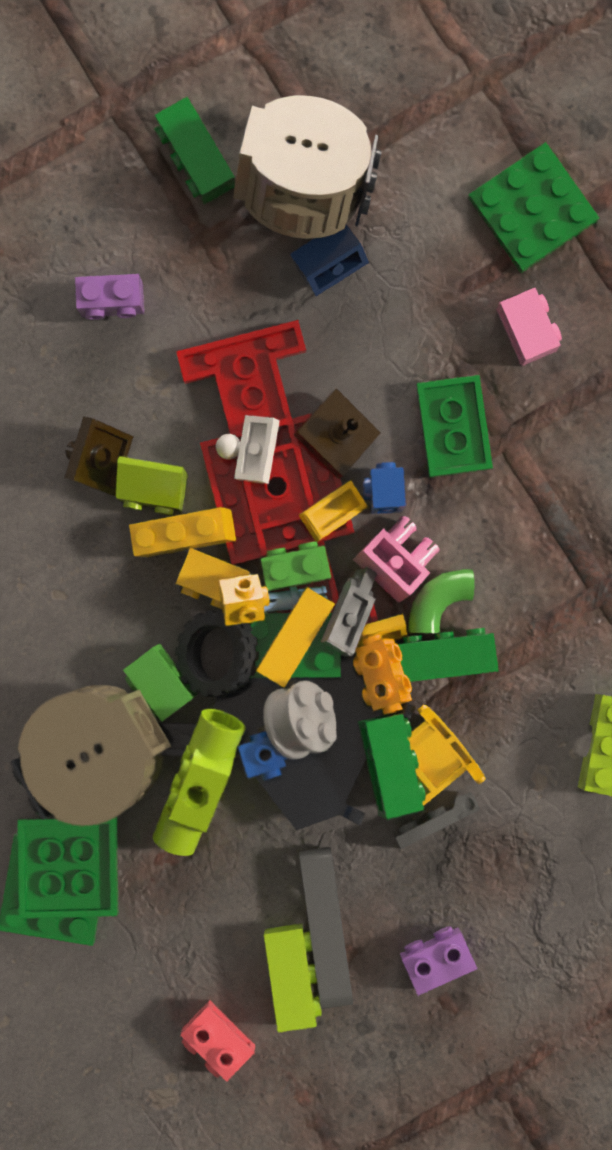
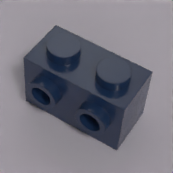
(328, 257)

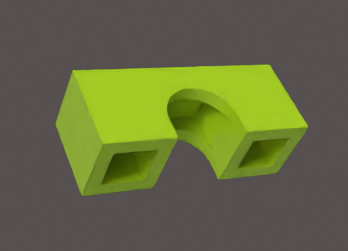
(597, 765)

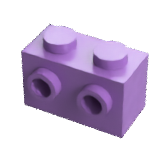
(109, 296)
(437, 960)

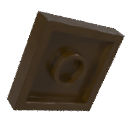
(337, 433)
(96, 455)

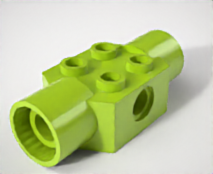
(199, 782)

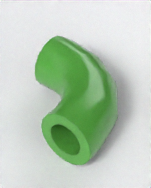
(437, 596)

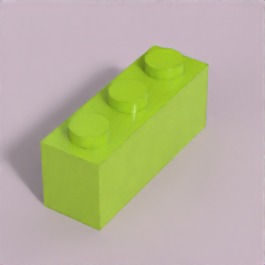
(292, 977)

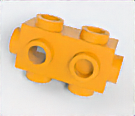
(381, 665)

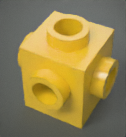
(243, 599)

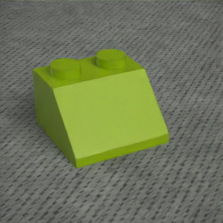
(150, 485)

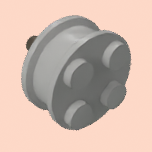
(299, 720)

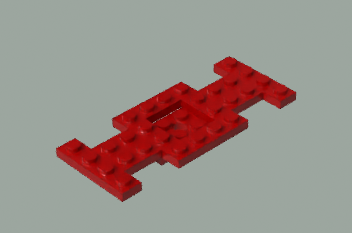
(253, 387)

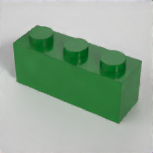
(194, 151)
(449, 655)
(392, 765)

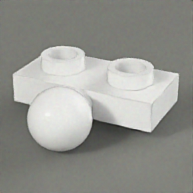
(253, 451)

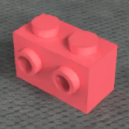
(217, 1041)

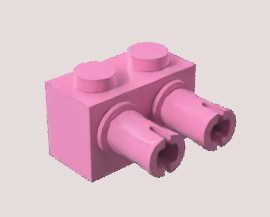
(395, 567)

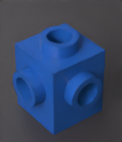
(252, 763)

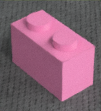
(529, 326)

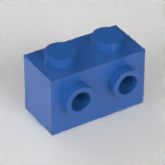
(385, 489)

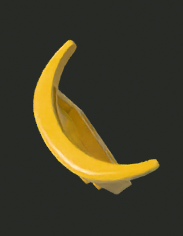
(439, 755)

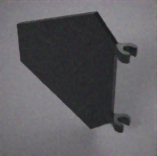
(319, 783)

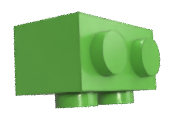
(295, 568)
(159, 682)

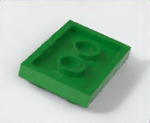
(454, 426)
(316, 662)

